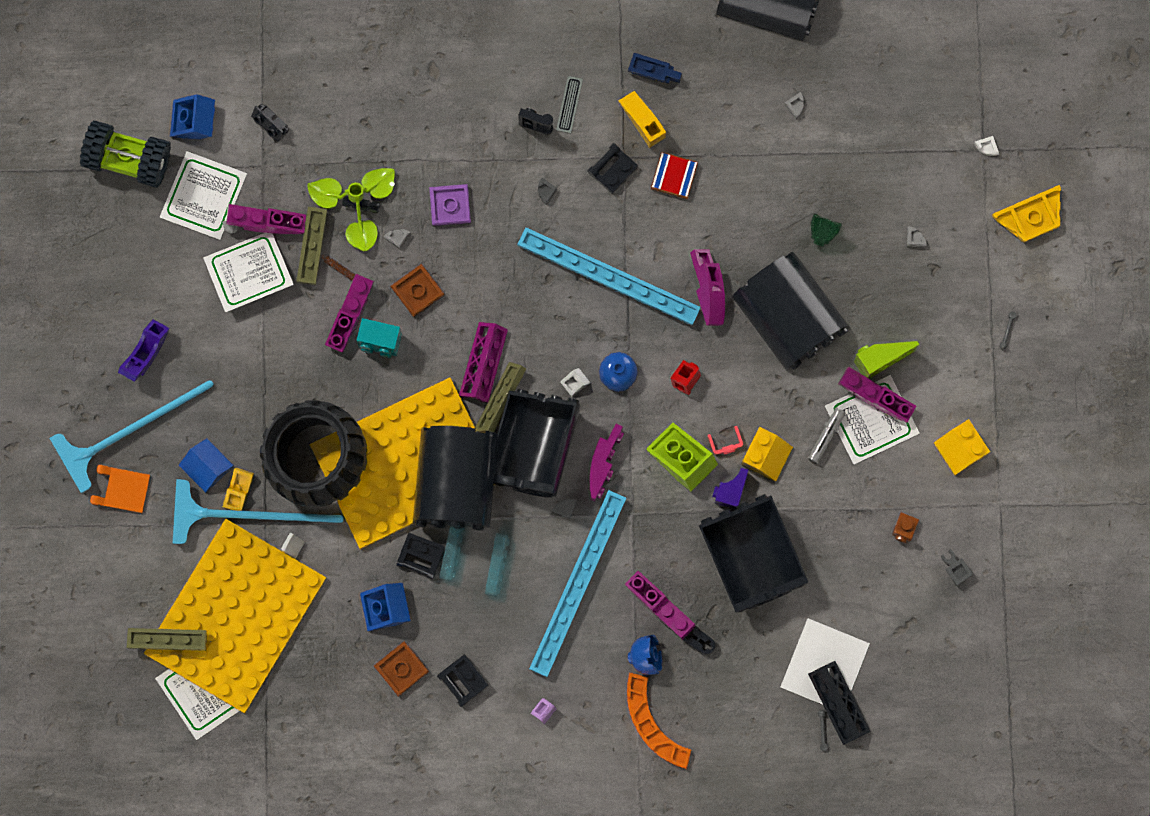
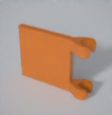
(124, 490)

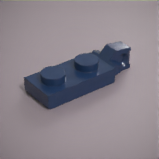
(653, 69)

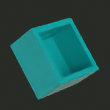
(379, 338)

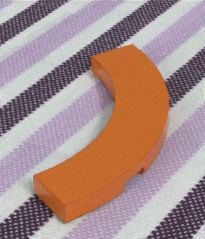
(648, 728)

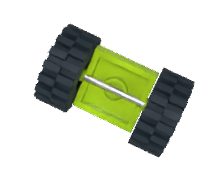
(125, 154)

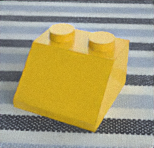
(961, 447)
(767, 454)

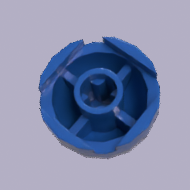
(618, 371)
(645, 655)

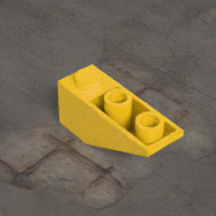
(643, 119)

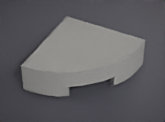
(795, 105)
(397, 237)
(915, 238)

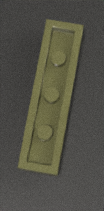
(312, 245)
(497, 402)
(166, 639)

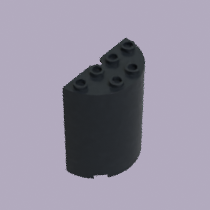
(778, 16)
(790, 311)
(534, 442)
(455, 477)
(753, 553)

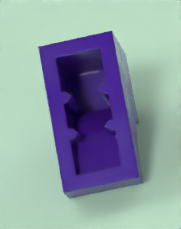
(729, 493)

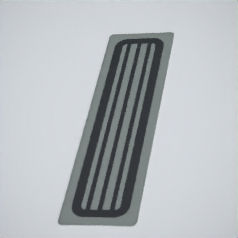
(569, 104)

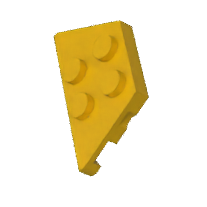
(1033, 215)

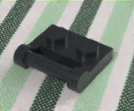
(531, 120)
(617, 173)
(422, 549)
(467, 675)

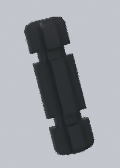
(365, 205)

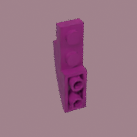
(266, 221)
(711, 290)
(349, 313)
(876, 395)
(600, 468)
(660, 605)

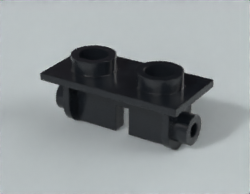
(263, 116)

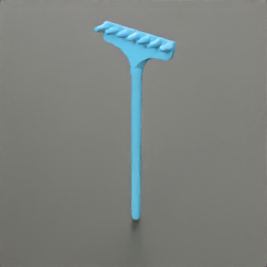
(77, 458)
(188, 512)

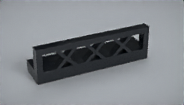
(836, 704)

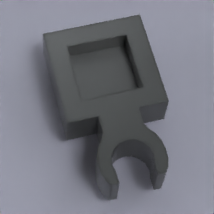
(958, 569)

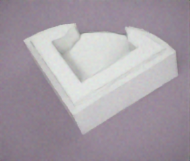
(987, 146)

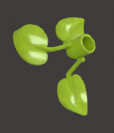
(328, 190)

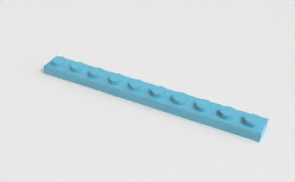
(609, 276)
(577, 583)

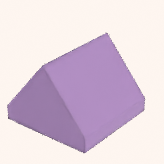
(543, 710)

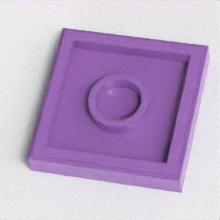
(450, 205)

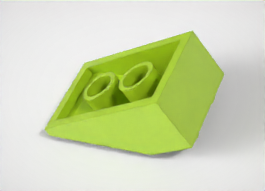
(881, 356)
(682, 456)

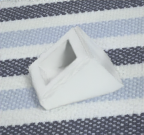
(575, 382)
(292, 545)

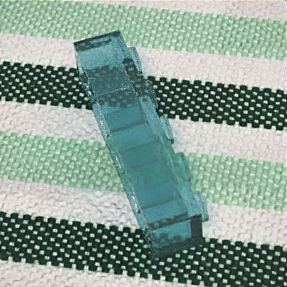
(450, 556)
(497, 565)

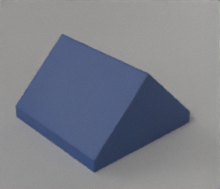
(205, 465)

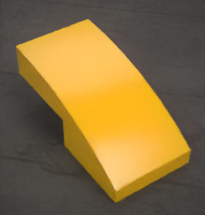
(238, 489)

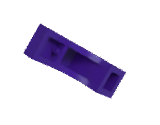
(145, 351)

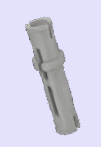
(837, 415)

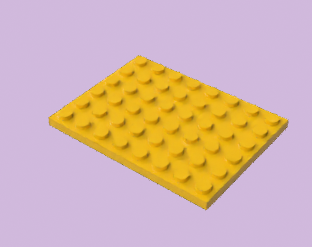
(388, 485)
(250, 607)

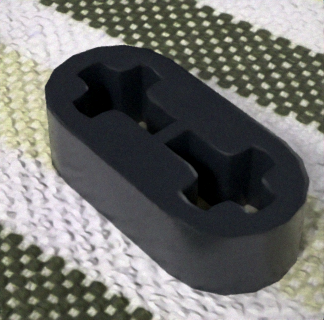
(696, 645)

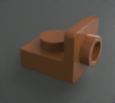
(905, 527)

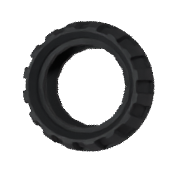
(282, 433)

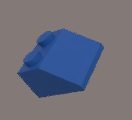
(192, 117)
(385, 606)

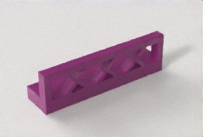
(486, 361)

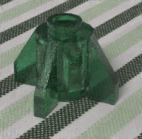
(823, 230)

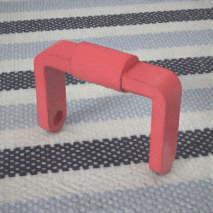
(727, 449)

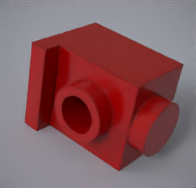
(679, 377)

